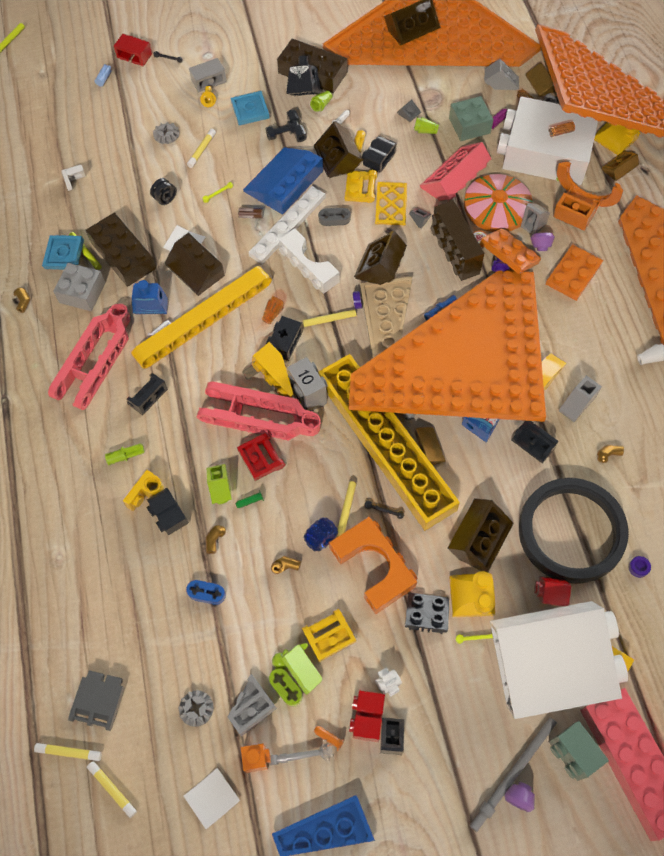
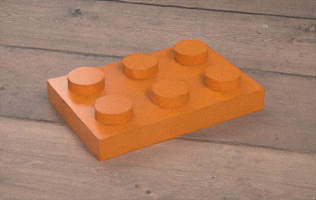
(510, 250)
(574, 272)

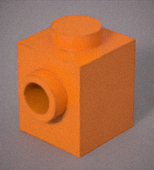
(255, 758)

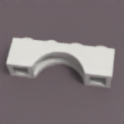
(322, 274)

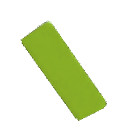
(302, 669)

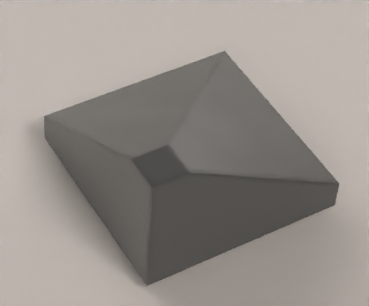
(409, 111)
(420, 216)

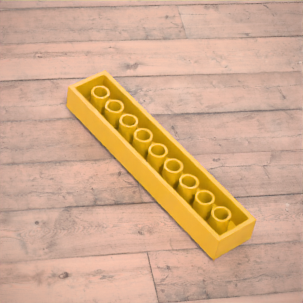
(393, 451)

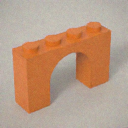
(368, 537)

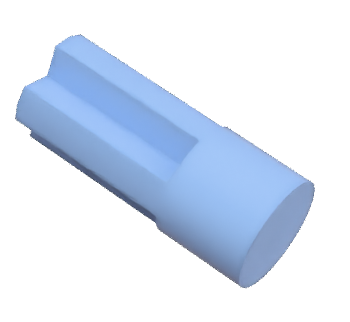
(103, 75)

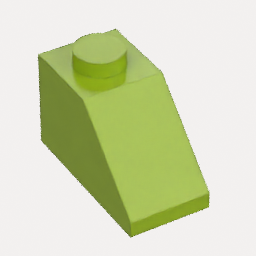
(218, 484)

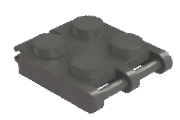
(97, 700)

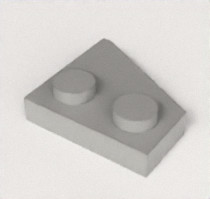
(251, 707)

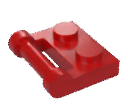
(255, 459)

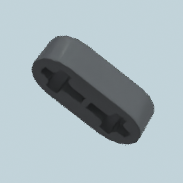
(334, 216)

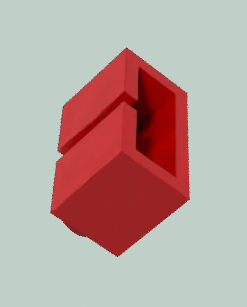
(129, 46)
(553, 591)
(368, 716)

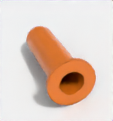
(324, 734)

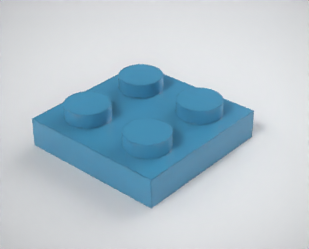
(250, 108)
(62, 250)

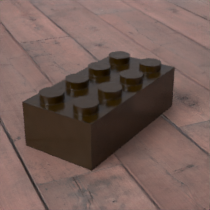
(330, 66)
(457, 240)
(121, 249)

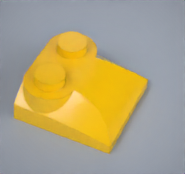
(616, 138)
(472, 595)

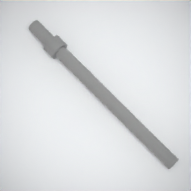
(487, 808)

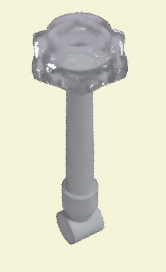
(324, 751)

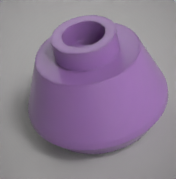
(542, 241)
(521, 796)

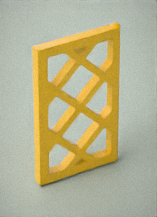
(391, 220)

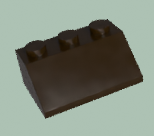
(412, 21)
(337, 151)
(381, 259)
(194, 264)
(481, 534)

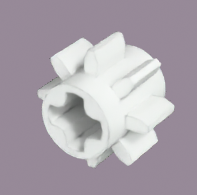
(388, 681)

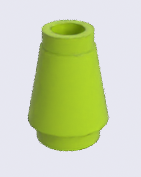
(320, 101)
(425, 126)

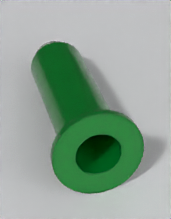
(249, 500)

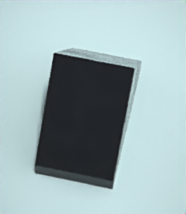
(392, 736)

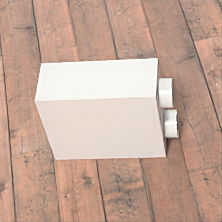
(532, 149)
(558, 659)

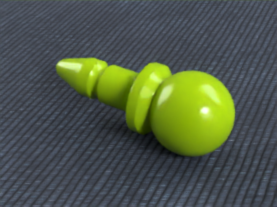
(277, 658)

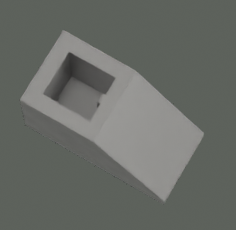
(580, 398)

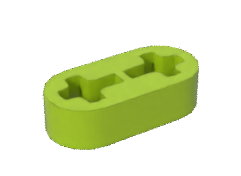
(282, 690)

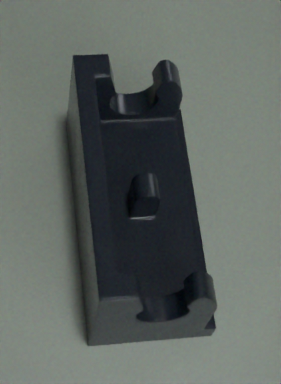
(148, 394)
(535, 441)

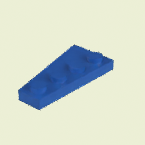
(330, 828)

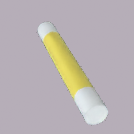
(201, 148)
(67, 751)
(111, 789)

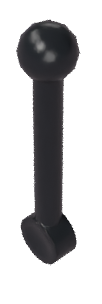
(156, 54)
(368, 505)

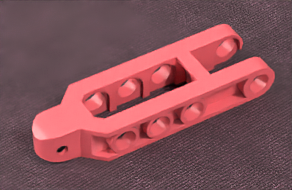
(110, 321)
(303, 423)

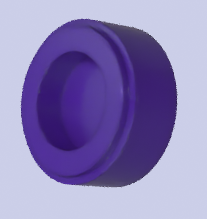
(357, 300)
(639, 566)

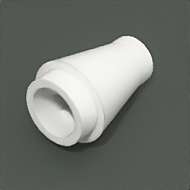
(652, 355)

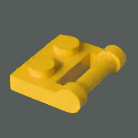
(354, 186)
(331, 641)

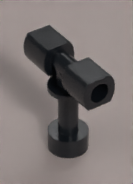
(291, 127)

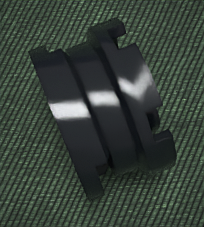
(164, 191)

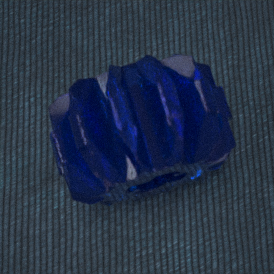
(320, 534)

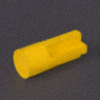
(359, 139)

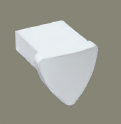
(72, 174)

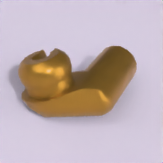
(23, 297)
(609, 450)

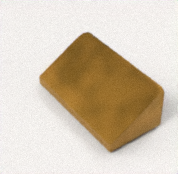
(540, 80)
(621, 165)
(429, 444)

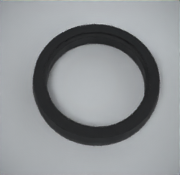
(594, 493)

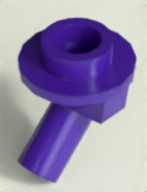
(498, 265)

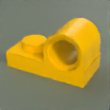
(142, 489)

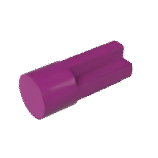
(499, 117)

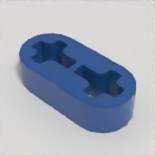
(206, 587)

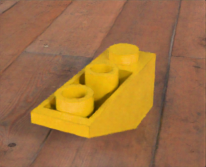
(272, 366)

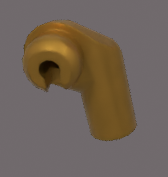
(212, 536)
(284, 563)

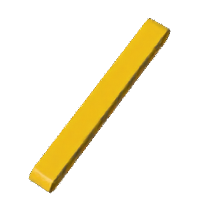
(201, 317)

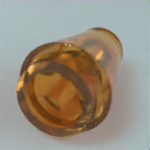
(272, 310)

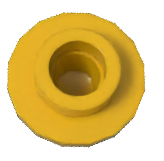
(207, 98)

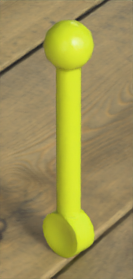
(206, 199)
(460, 638)

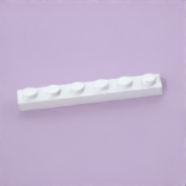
(291, 220)

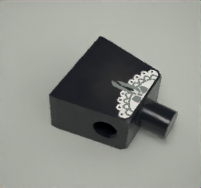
(303, 79)

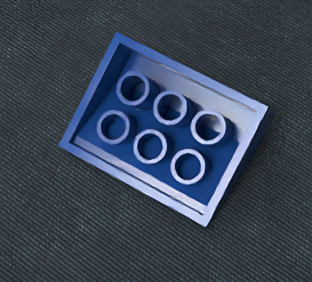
(285, 178)

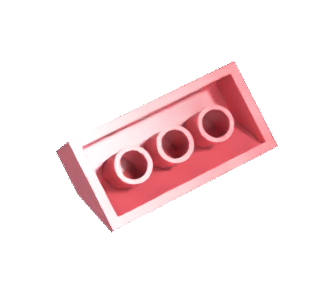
(456, 171)

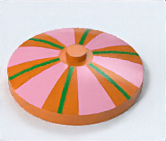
(497, 202)

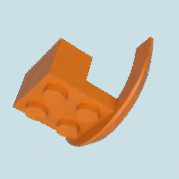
(577, 205)

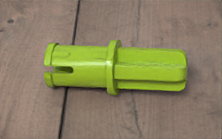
(124, 453)

